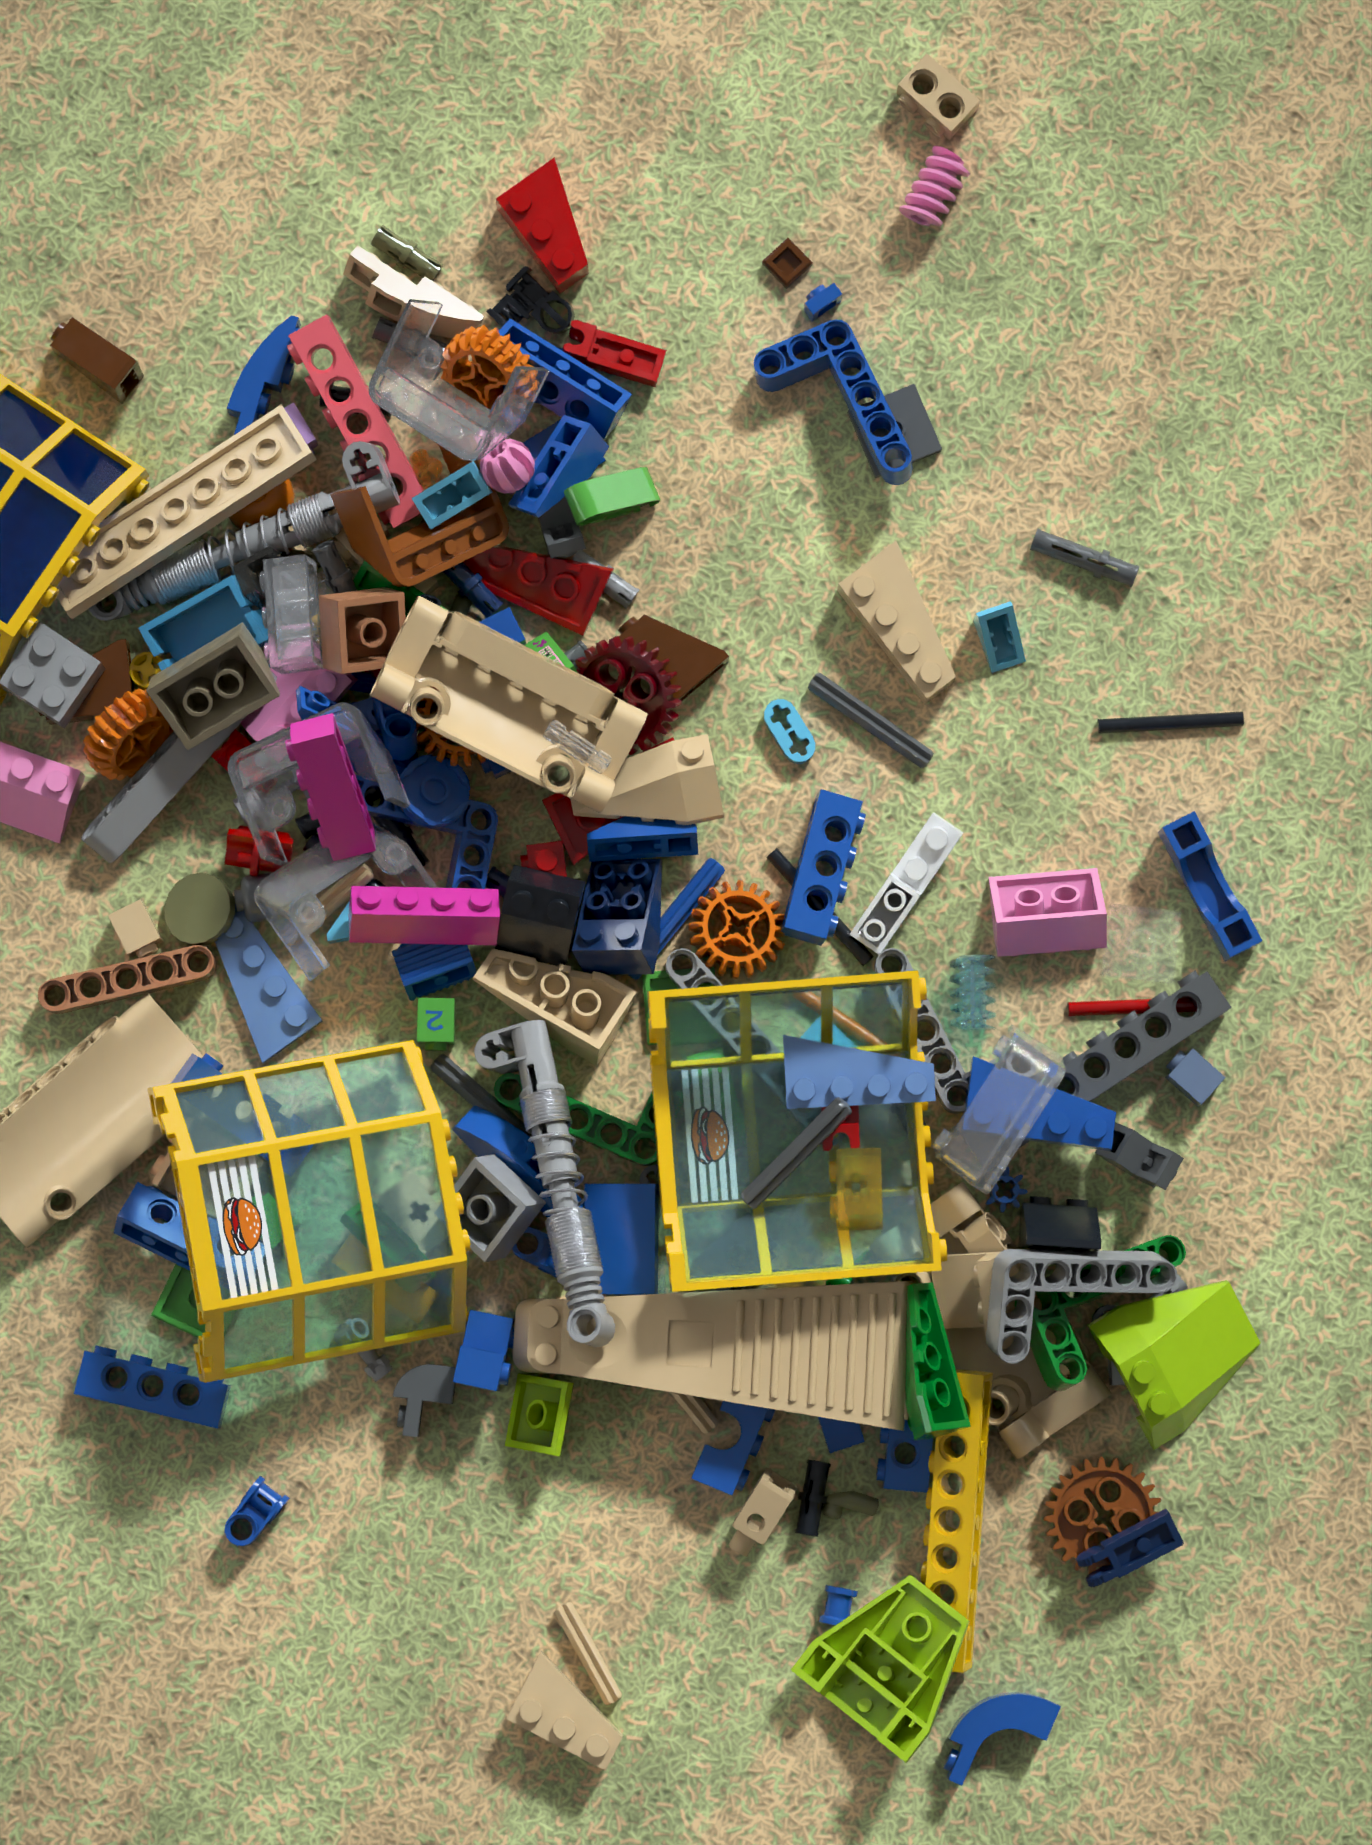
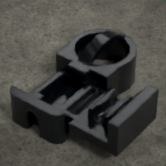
(530, 296)

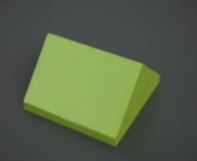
(539, 1414)

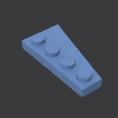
(265, 991)
(824, 1071)

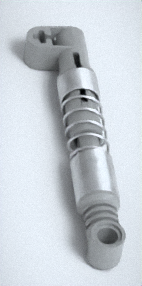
(200, 566)
(549, 1121)

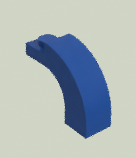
(994, 1714)

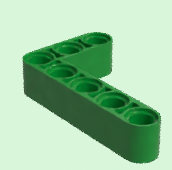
(597, 1121)
(1054, 1318)

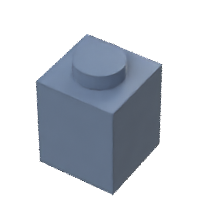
(1193, 1076)

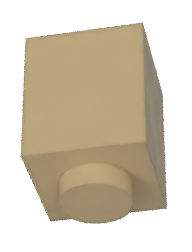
(136, 929)

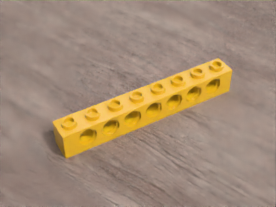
(967, 1504)

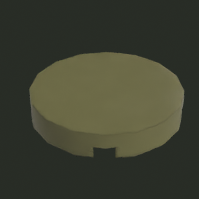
(199, 909)

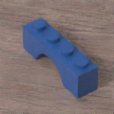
(1202, 876)

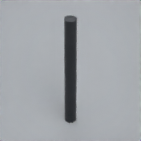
(1170, 722)
(842, 932)

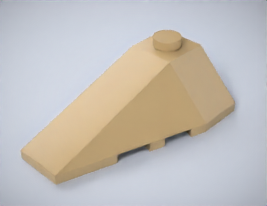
(665, 784)
(578, 1007)

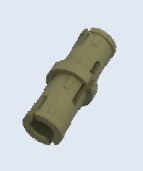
(406, 253)

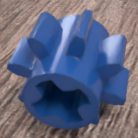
(1015, 1191)

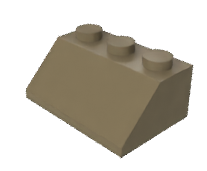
(214, 686)

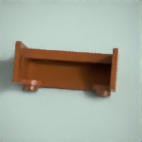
(421, 551)

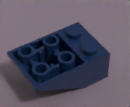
(620, 917)

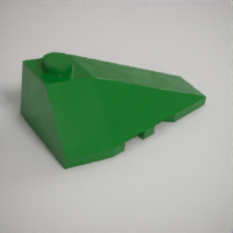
(932, 1383)

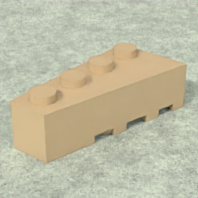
(896, 617)

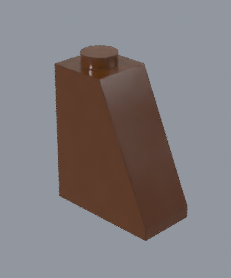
(97, 359)
(688, 656)
(111, 684)

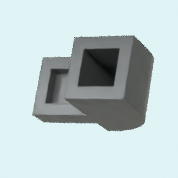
(560, 531)
(1141, 1158)
(423, 1384)

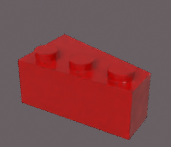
(545, 225)

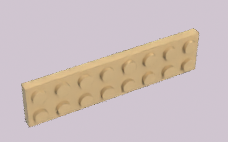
(185, 507)

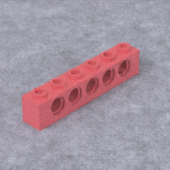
(324, 335)

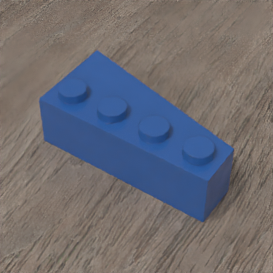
(1063, 1120)

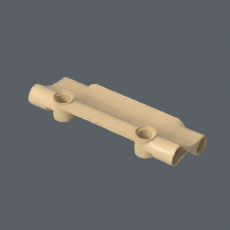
(86, 1117)

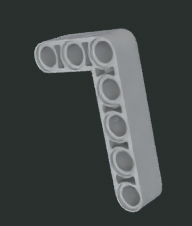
(937, 1045)
(1064, 1279)

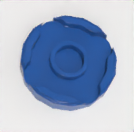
(435, 791)

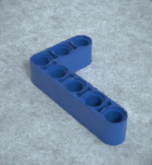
(851, 387)
(465, 833)

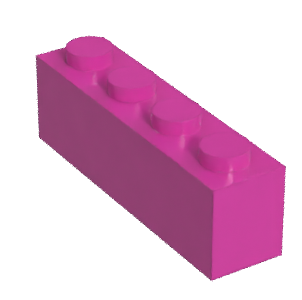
(331, 786)
(423, 915)

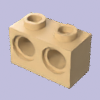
(945, 91)

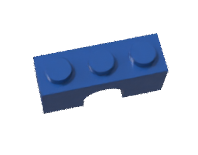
(725, 1467)

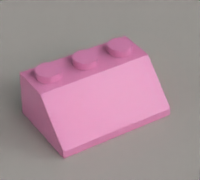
(283, 710)
(37, 792)
(1048, 912)

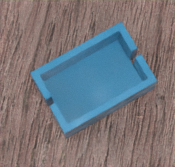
(201, 621)

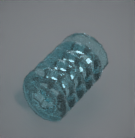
(972, 992)

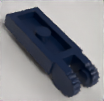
(1132, 1548)

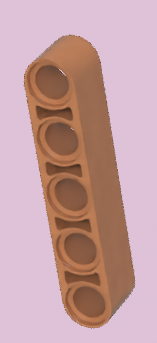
(110, 974)

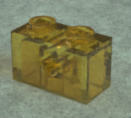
(861, 1210)

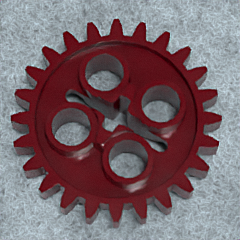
(656, 704)

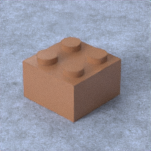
(359, 628)

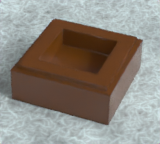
(787, 263)

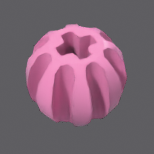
(508, 466)

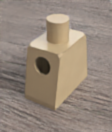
(770, 1500)

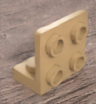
(965, 1289)

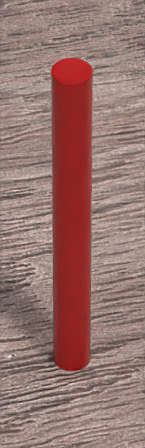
(1119, 1007)

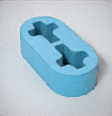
(782, 736)

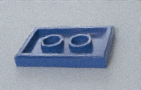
(626, 1235)

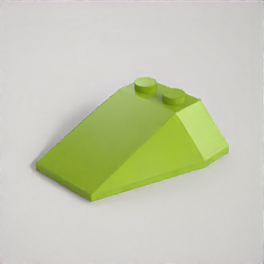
(1176, 1353)
(889, 1663)

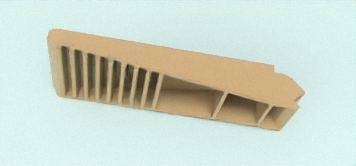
(781, 1349)

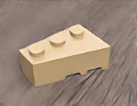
(564, 1715)

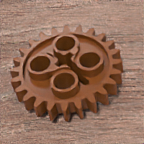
(1131, 1498)

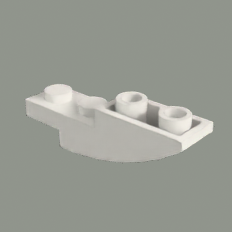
(906, 883)

